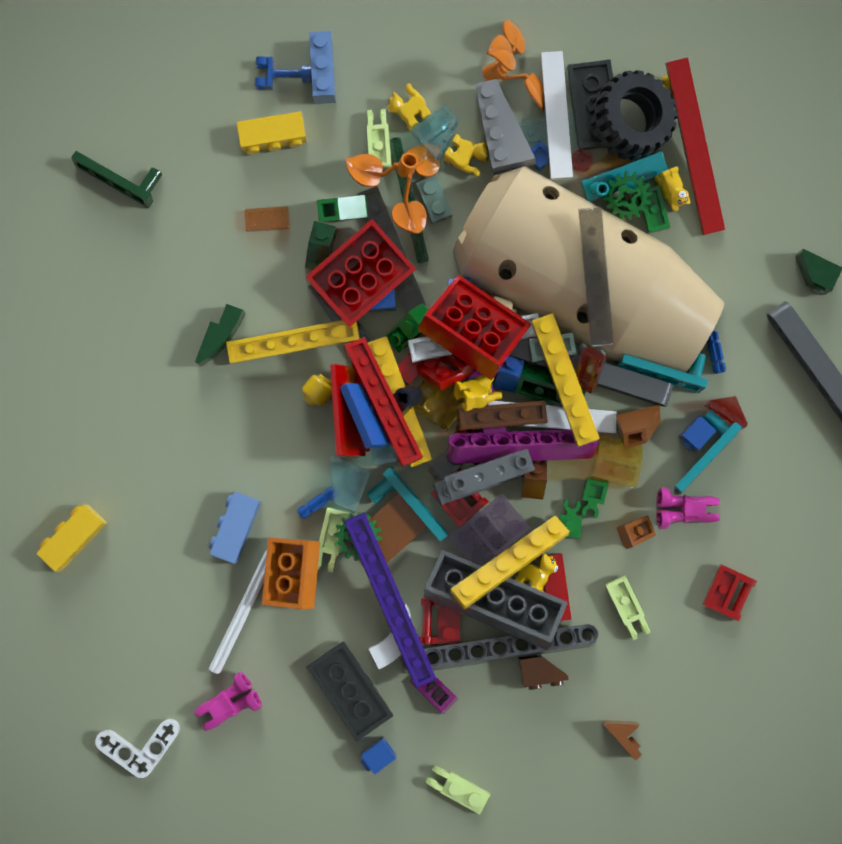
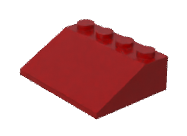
(360, 273)
(474, 327)
(347, 438)

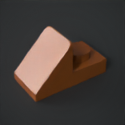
(636, 532)
(621, 731)

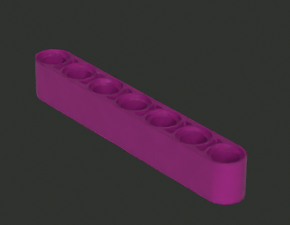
(494, 445)

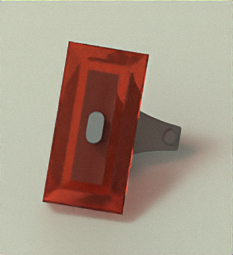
(590, 367)

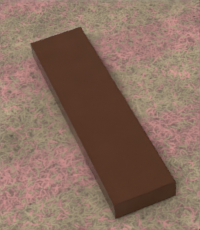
(502, 415)

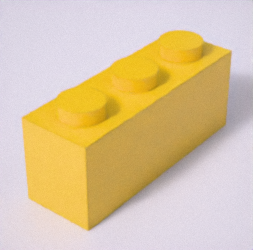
(271, 132)
(71, 537)

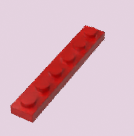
(383, 402)

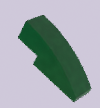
(219, 334)

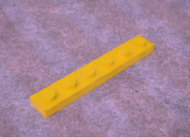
(291, 341)
(384, 356)
(565, 380)
(509, 562)

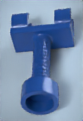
(268, 63)

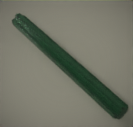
(417, 239)

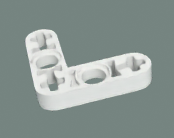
(144, 755)

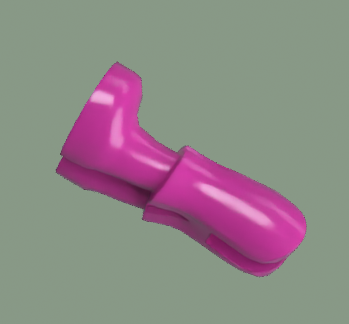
(691, 508)
(222, 705)

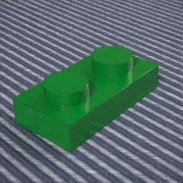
(656, 214)

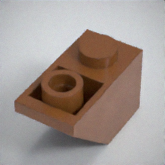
(638, 425)

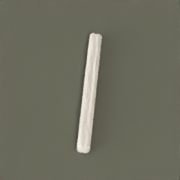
(239, 618)

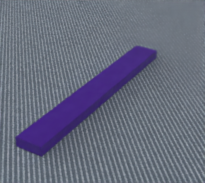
(390, 600)

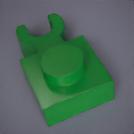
(593, 493)
(571, 521)

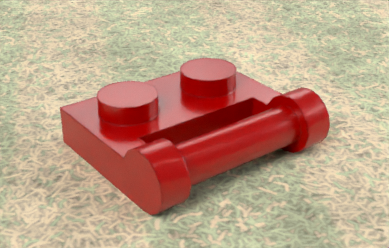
(441, 375)
(459, 509)
(723, 588)
(447, 624)

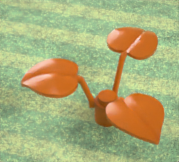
(502, 50)
(367, 170)

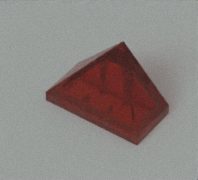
(728, 409)

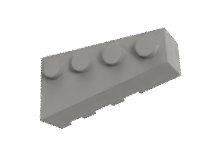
(503, 134)

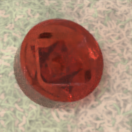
(581, 160)

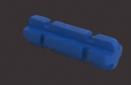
(716, 353)
(315, 503)

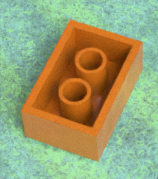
(291, 573)

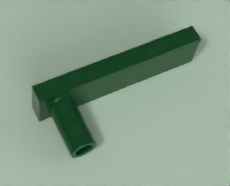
(139, 193)

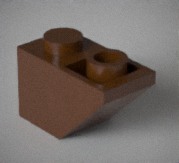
(535, 481)
(538, 670)

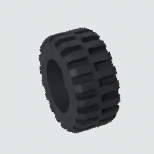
(653, 101)

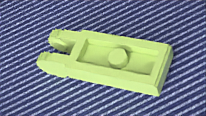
(379, 139)
(327, 540)
(627, 605)
(460, 790)

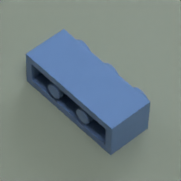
(322, 67)
(234, 527)

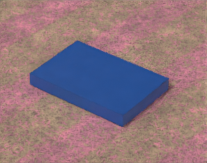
(364, 416)

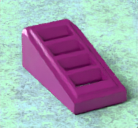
(447, 704)

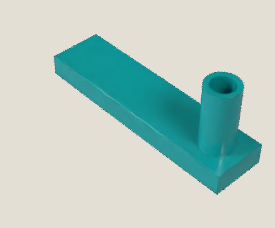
(649, 167)
(689, 381)
(727, 434)
(394, 480)

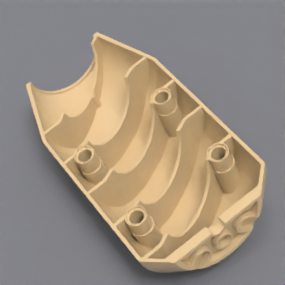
(655, 298)

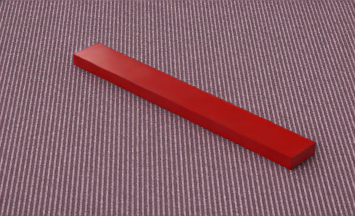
(695, 146)

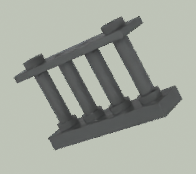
(483, 477)

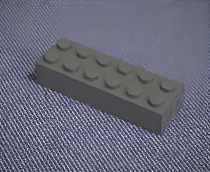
(508, 607)

